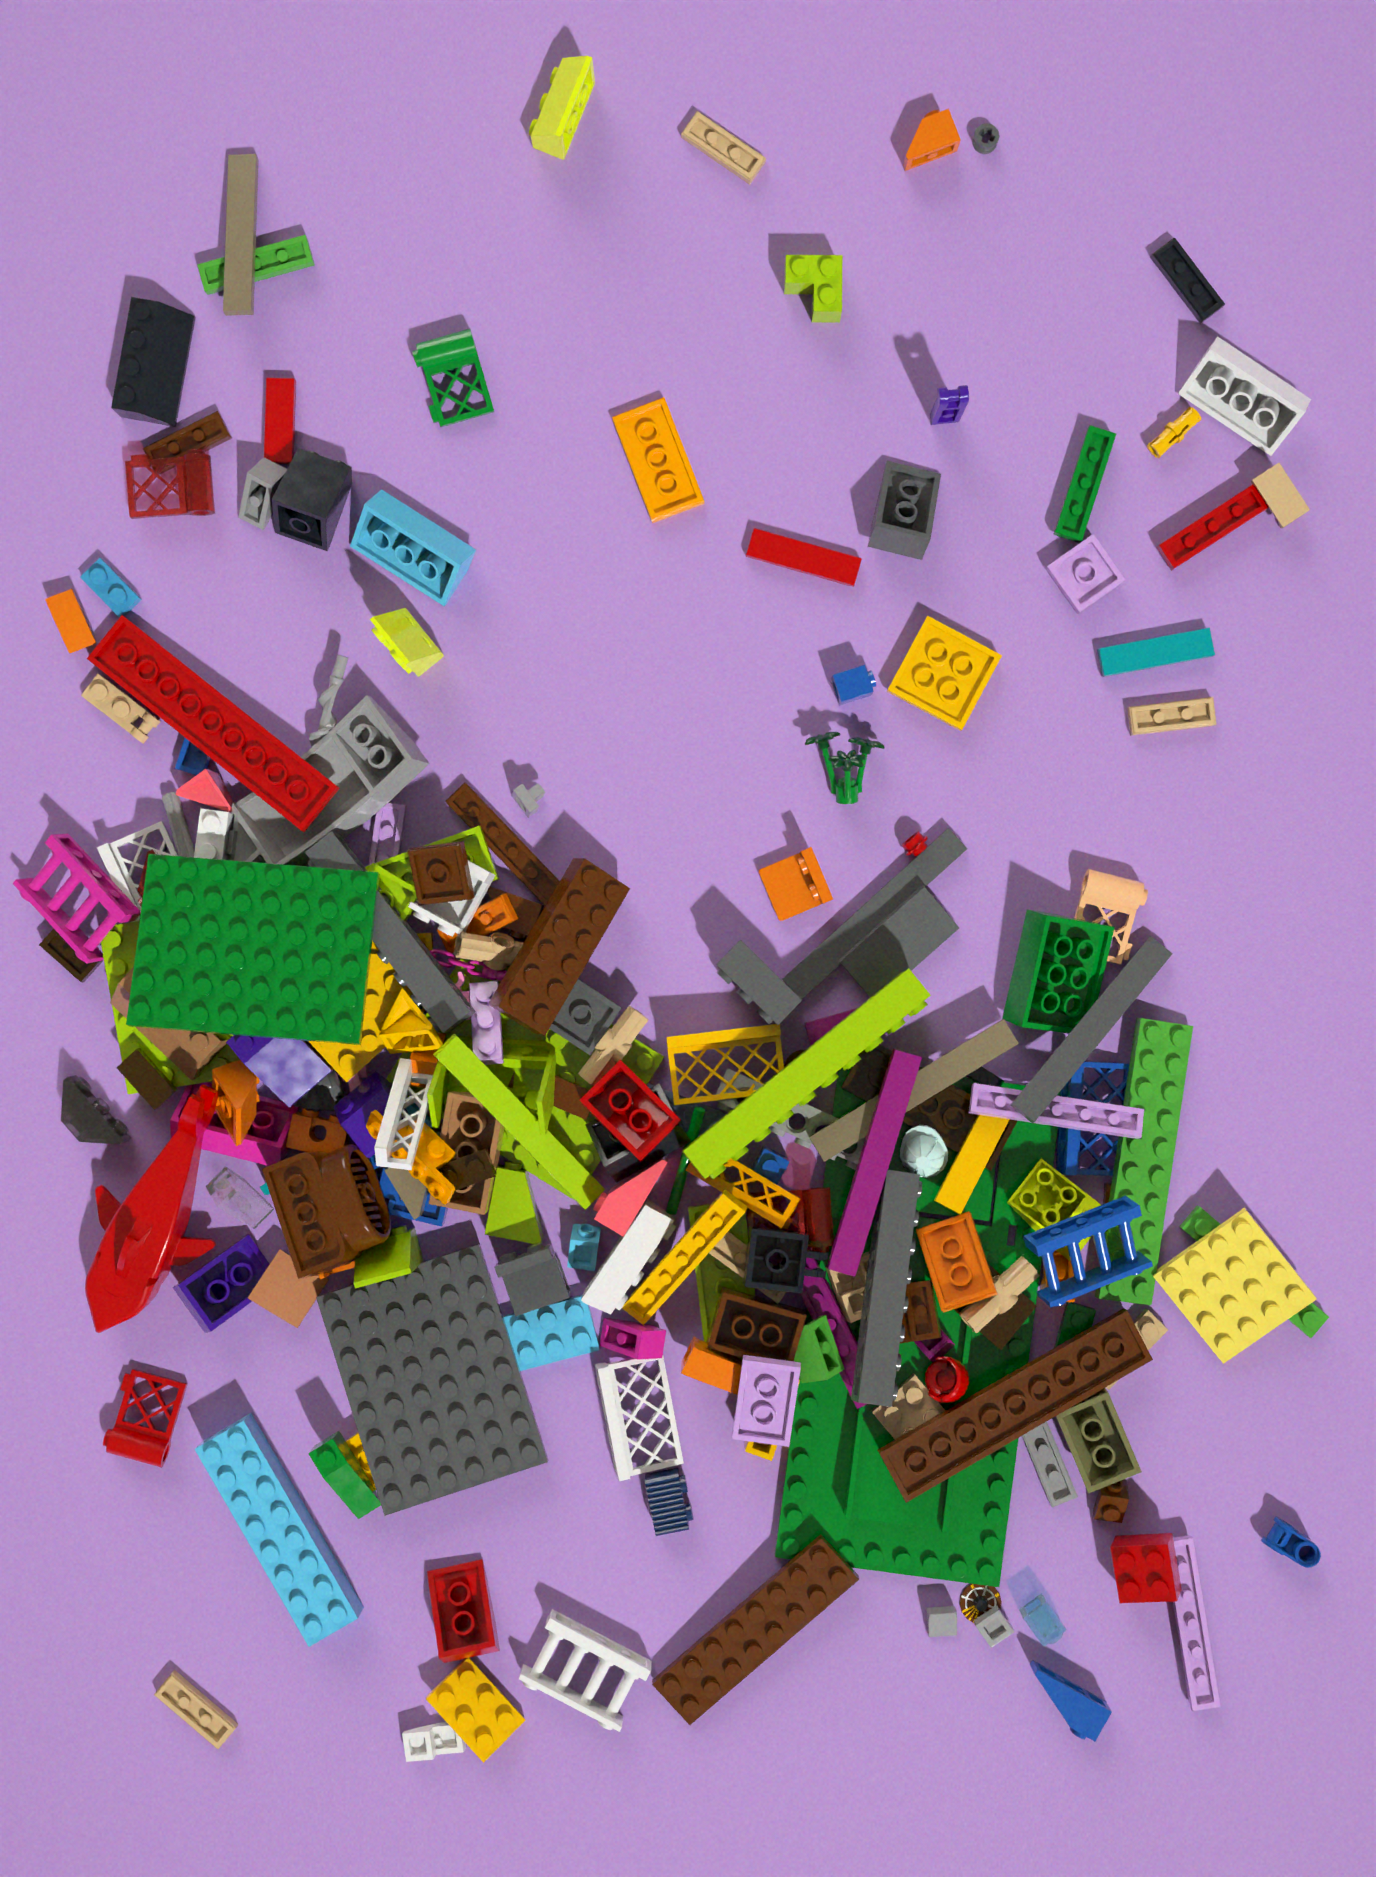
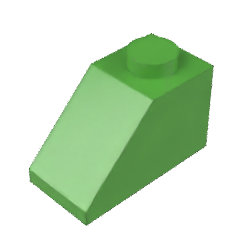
(818, 1352)

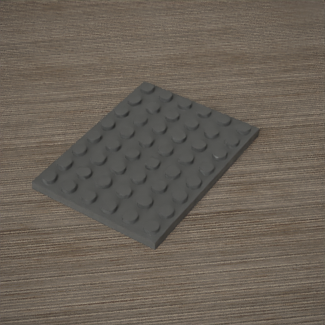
(432, 1380)

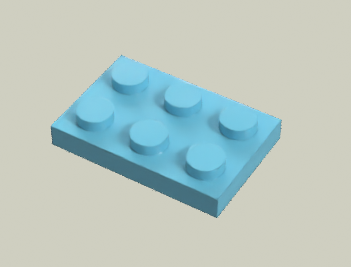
(552, 1333)

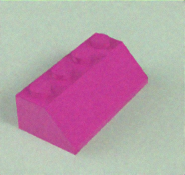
(264, 1140)

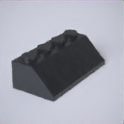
(153, 362)

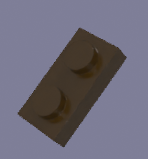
(65, 955)
(469, 1169)

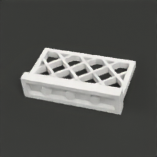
(116, 864)
(615, 1422)

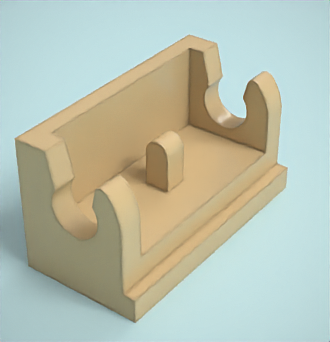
(1280, 495)

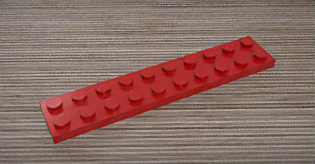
(213, 723)

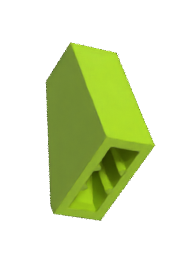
(513, 1206)

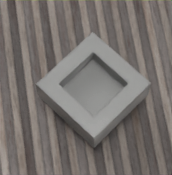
(993, 1626)

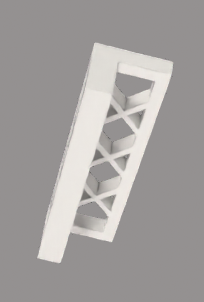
(393, 1114)

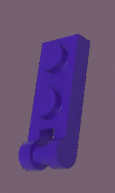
(949, 405)

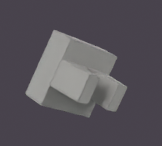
(527, 798)

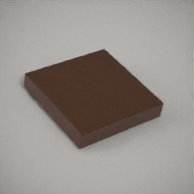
(441, 873)

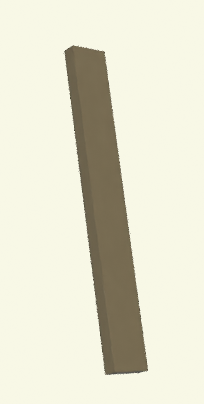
(928, 1082)

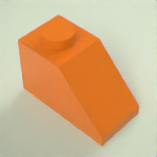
(933, 139)

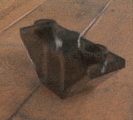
(89, 1116)

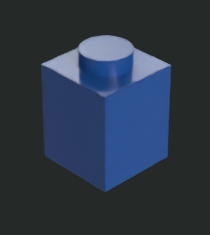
(853, 684)
(770, 1164)

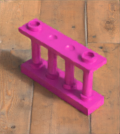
(100, 888)

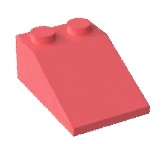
(626, 1198)

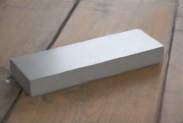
(1049, 1465)

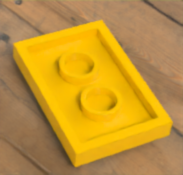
(475, 1709)

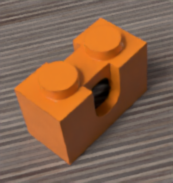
(302, 1134)

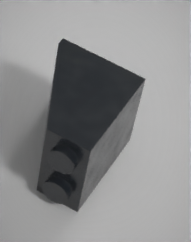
(311, 498)

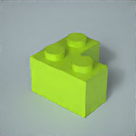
(816, 277)

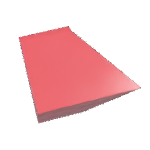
(207, 789)

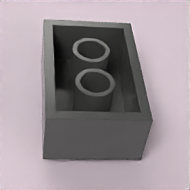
(757, 983)

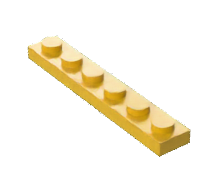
(684, 1256)

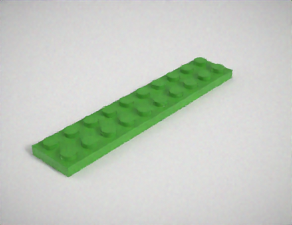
(1146, 1163)

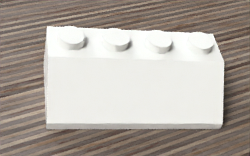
(1244, 396)
(628, 1257)

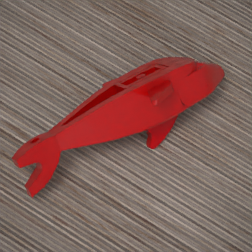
(149, 1226)

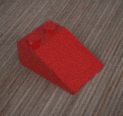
(630, 1110)
(462, 1611)

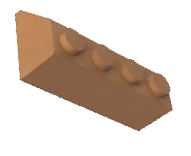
(186, 1049)
(467, 1129)

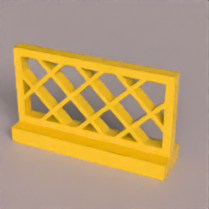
(716, 1040)

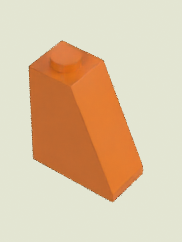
(711, 1366)

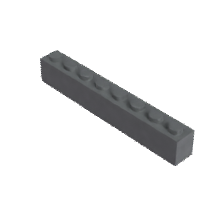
(401, 945)
(886, 1289)

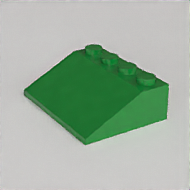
(1056, 971)

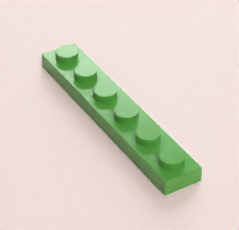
(1201, 1223)

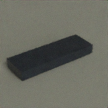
(1187, 280)

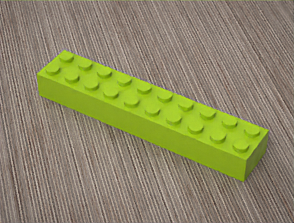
(805, 1073)

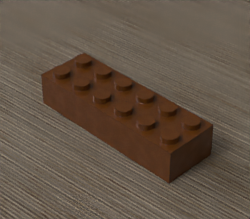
(559, 946)

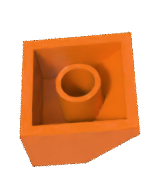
(236, 1098)

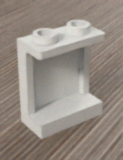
(456, 915)

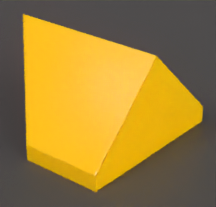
(408, 1028)

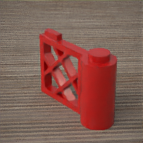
(139, 1441)

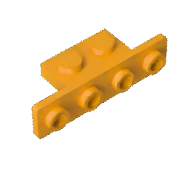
(429, 1158)

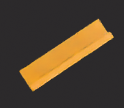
(752, 1202)

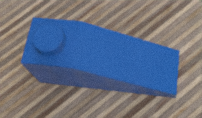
(1080, 1708)

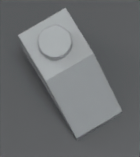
(258, 492)

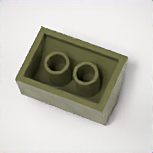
(1098, 1442)

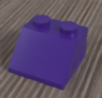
(356, 1108)

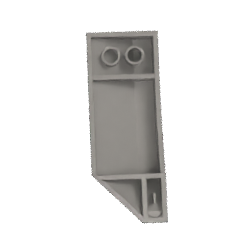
(363, 757)

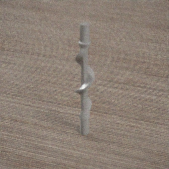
(327, 698)

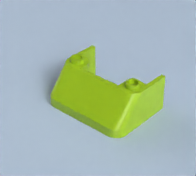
(533, 1078)

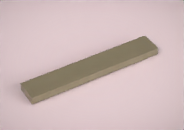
(240, 235)

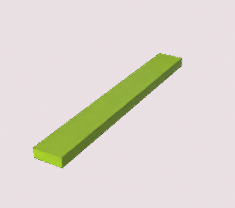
(518, 1121)

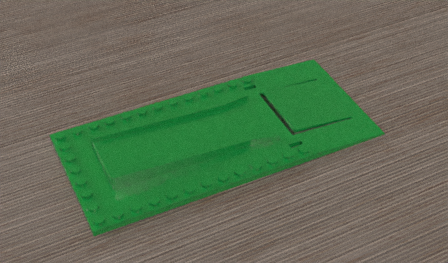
(833, 1465)

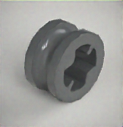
(985, 148)

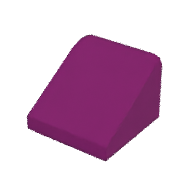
(935, 1347)

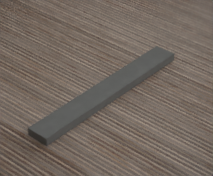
(916, 874)
(1091, 1030)

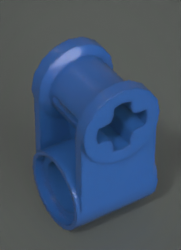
(1288, 1541)

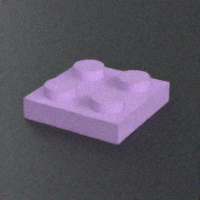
(1085, 573)

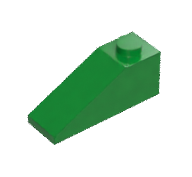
(345, 1475)

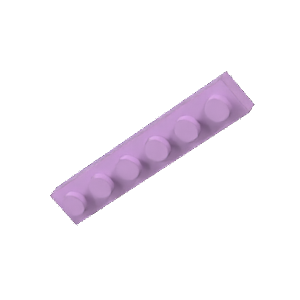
(1061, 1112)
(1193, 1630)

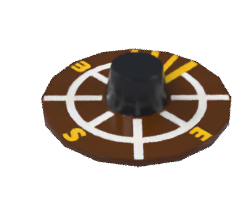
(978, 1600)

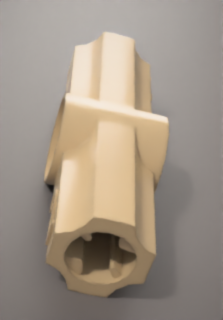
(494, 951)
(613, 1045)
(1008, 1287)

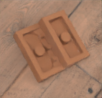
(284, 1293)

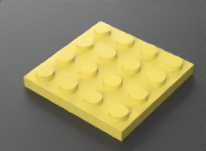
(1234, 1285)

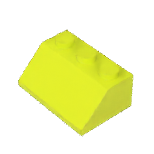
(563, 106)

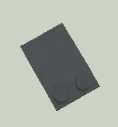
(904, 510)

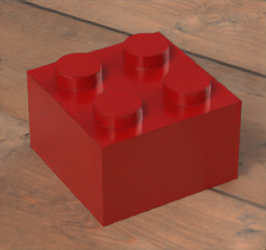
(1146, 1568)

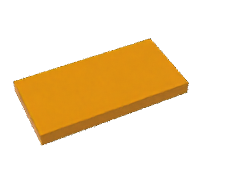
(658, 460)

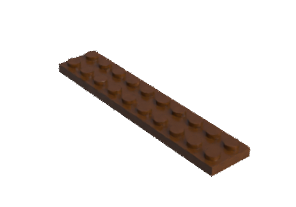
(1015, 1405)

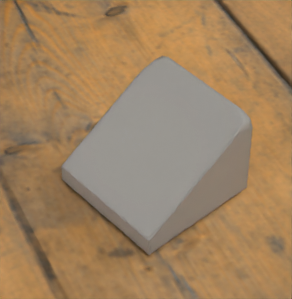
(942, 1621)

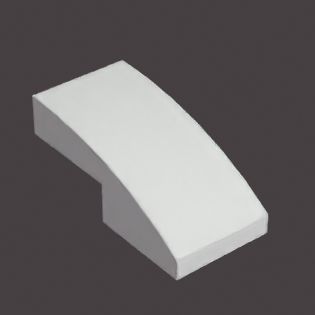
(431, 1740)

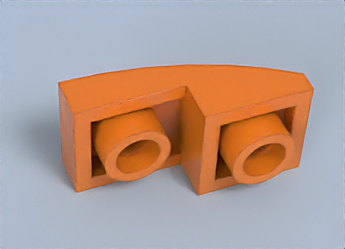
(70, 620)

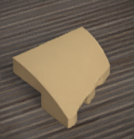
(850, 1289)

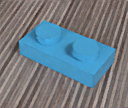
(110, 588)

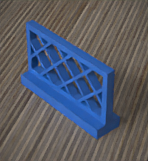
(1069, 1139)

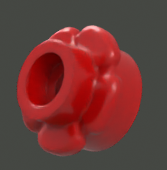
(915, 844)

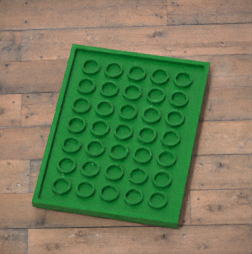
(253, 949)

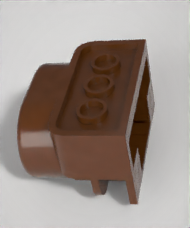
(328, 1208)

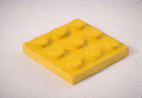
(944, 673)

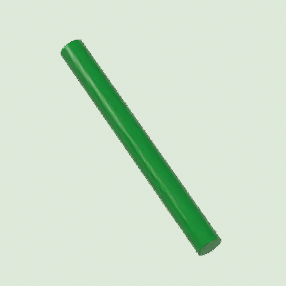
(681, 1174)

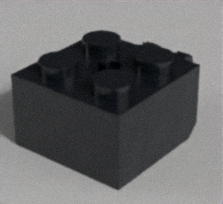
(791, 1271)

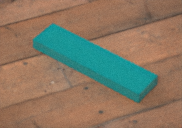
(1156, 652)

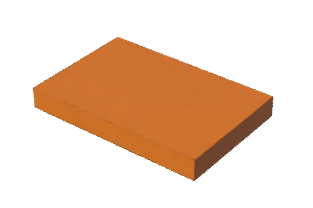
(956, 1262)

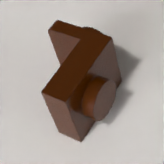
(1112, 1502)

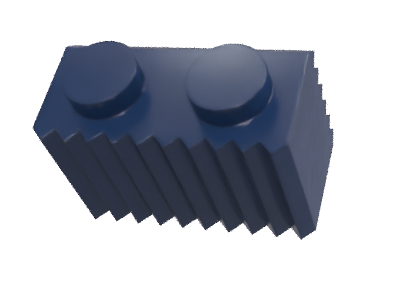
(667, 1501)

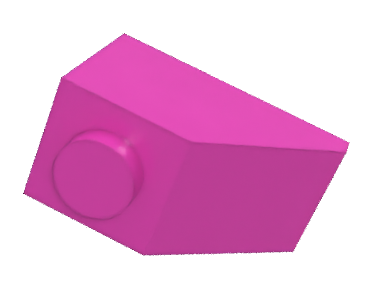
(633, 1338)

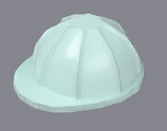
(923, 1151)

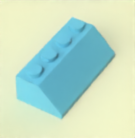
(412, 547)

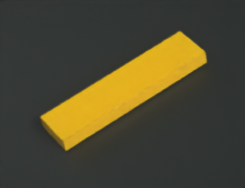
(970, 1162)

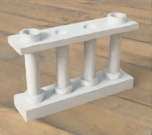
(609, 1654)

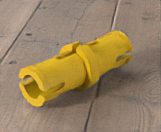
(1174, 432)

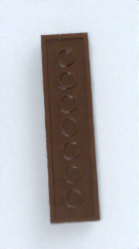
(755, 1629)

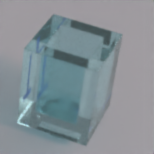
(1043, 1620)

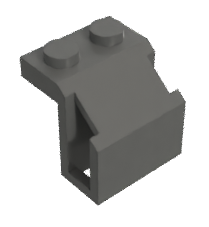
(533, 1278)

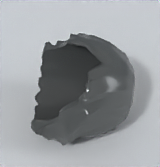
(323, 1095)

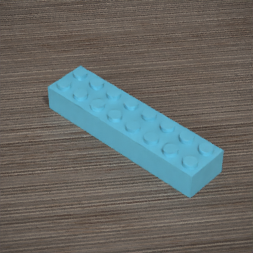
(279, 1529)

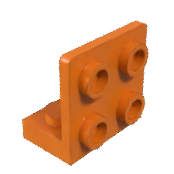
(795, 884)

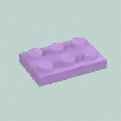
(766, 1400)

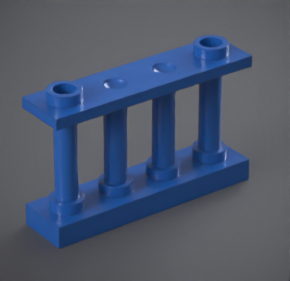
(1070, 1233)

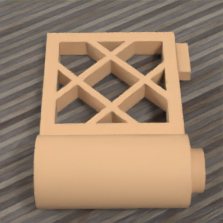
(1117, 895)

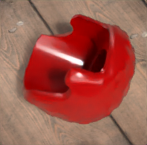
(946, 1379)

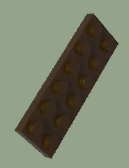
(944, 1111)

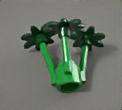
(846, 788)

